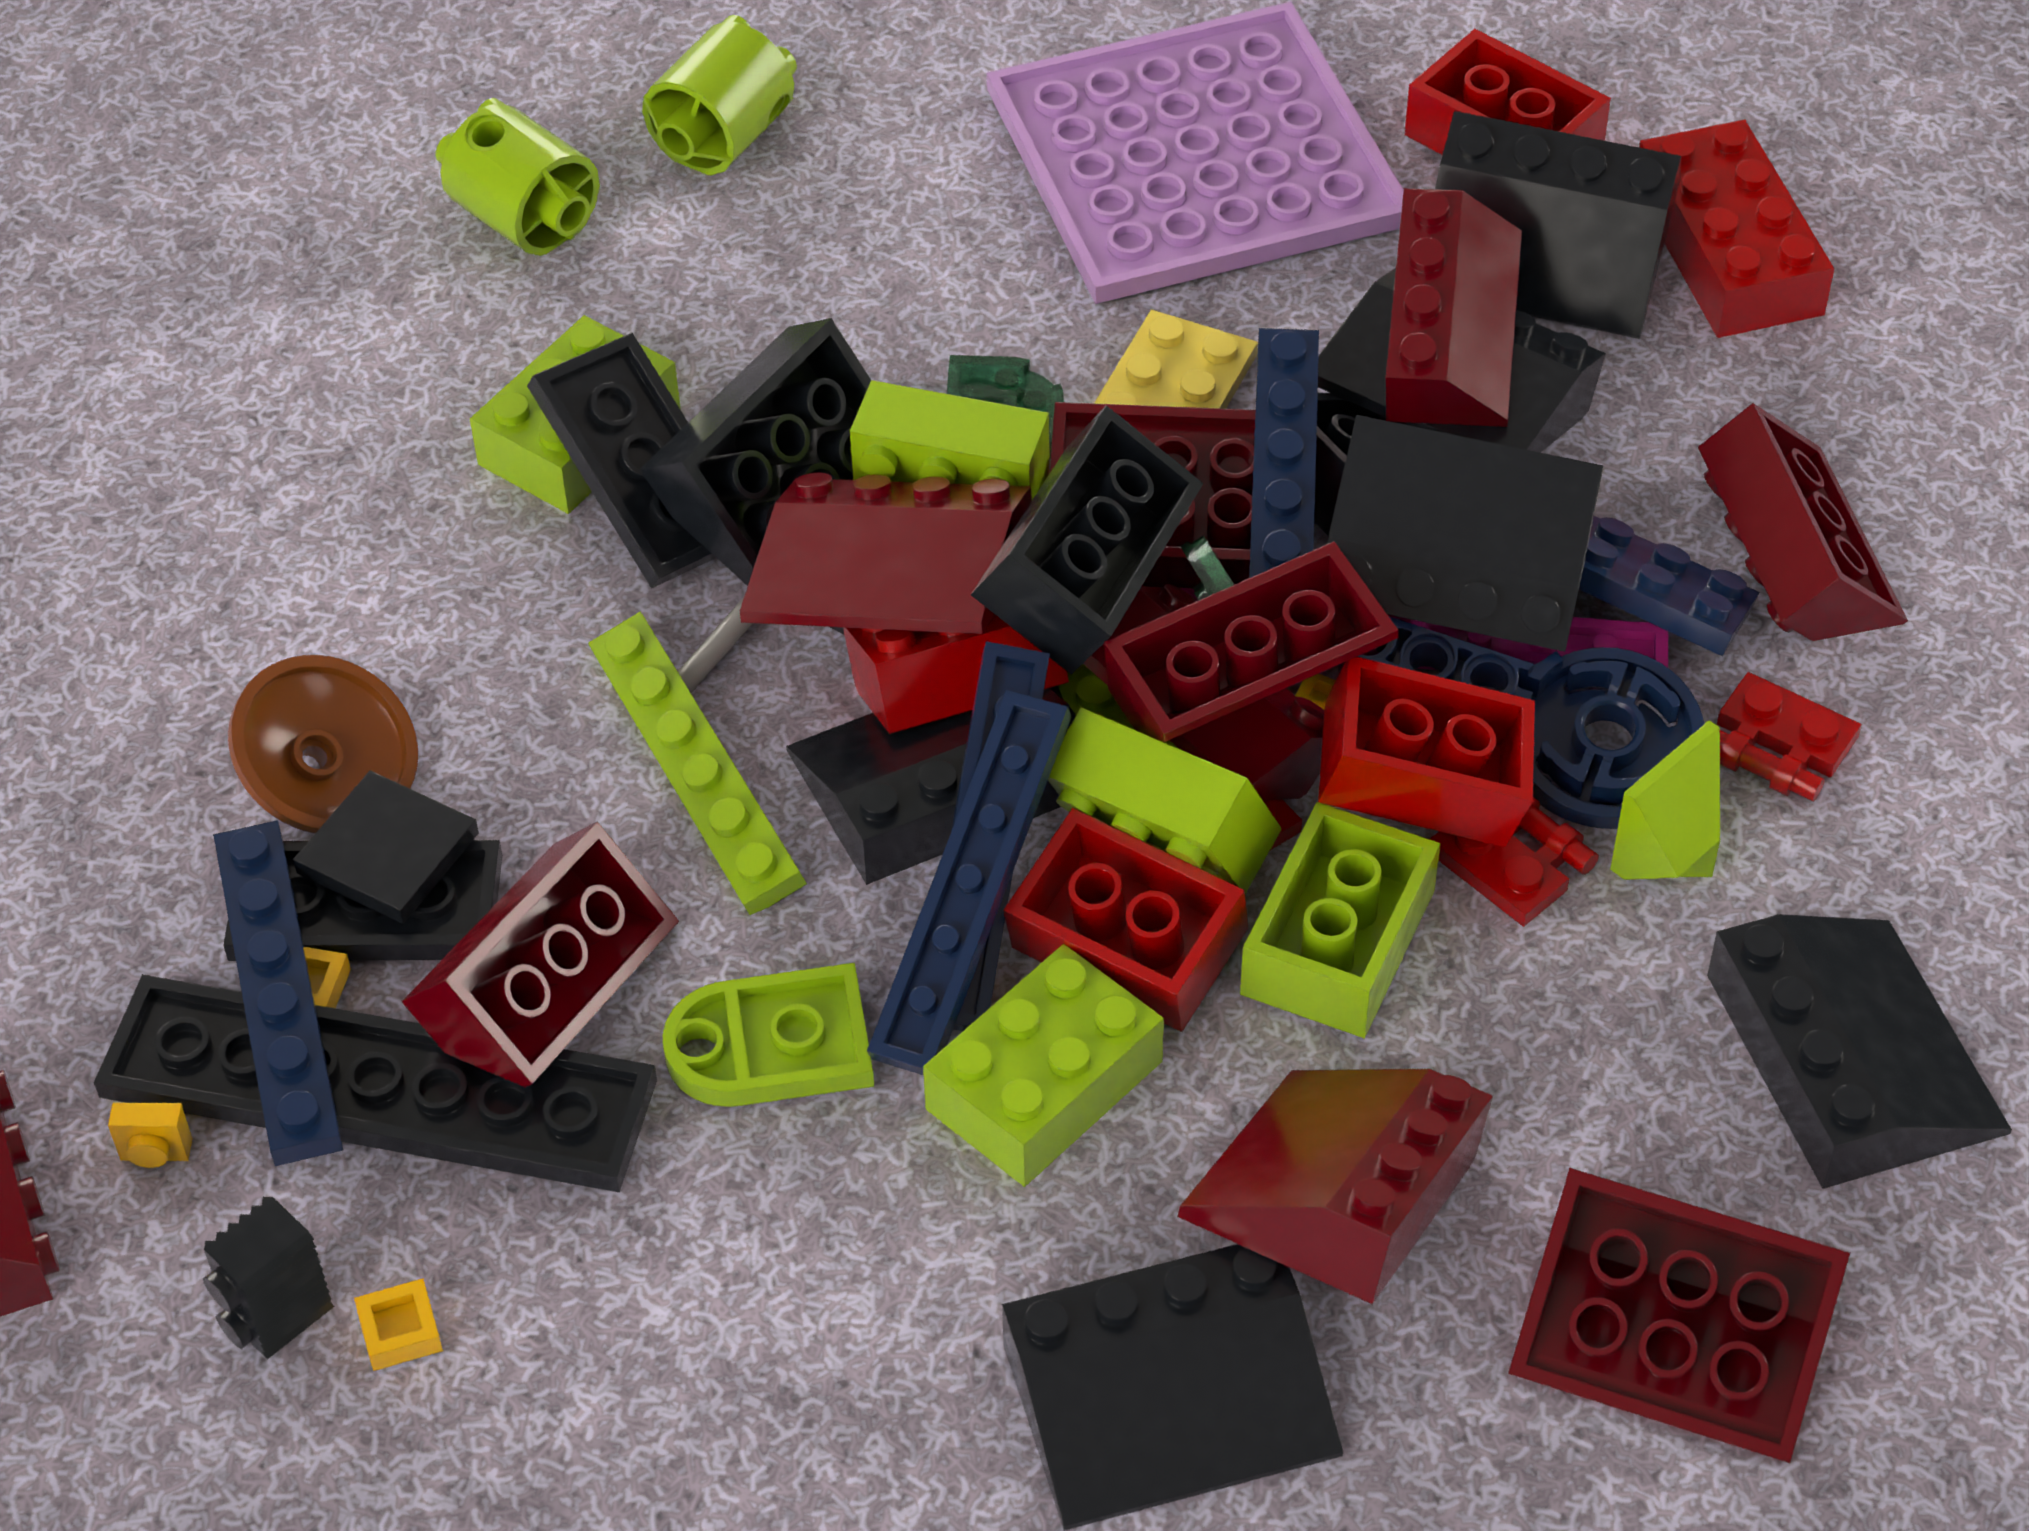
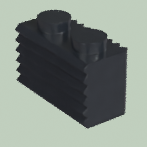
(266, 1278)

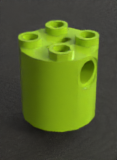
(719, 96)
(518, 177)

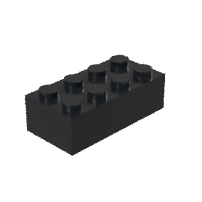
(1088, 540)

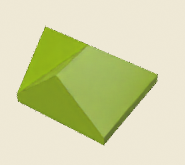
(1673, 814)

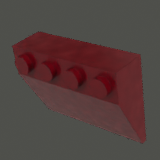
(1214, 448)
(881, 553)
(1343, 1171)
(1679, 1314)

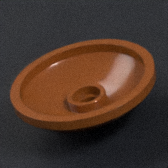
(323, 712)

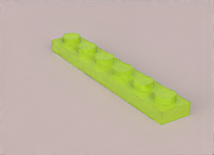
(697, 765)

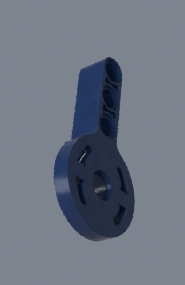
(1560, 740)

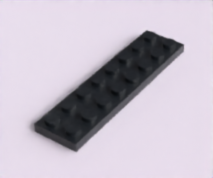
(387, 1087)

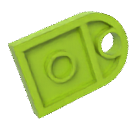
(771, 1037)

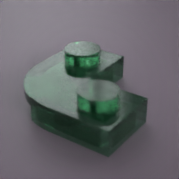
(1004, 382)
(1208, 568)

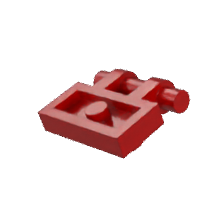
(1788, 725)
(1515, 875)

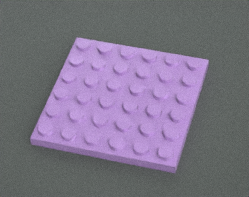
(1196, 151)

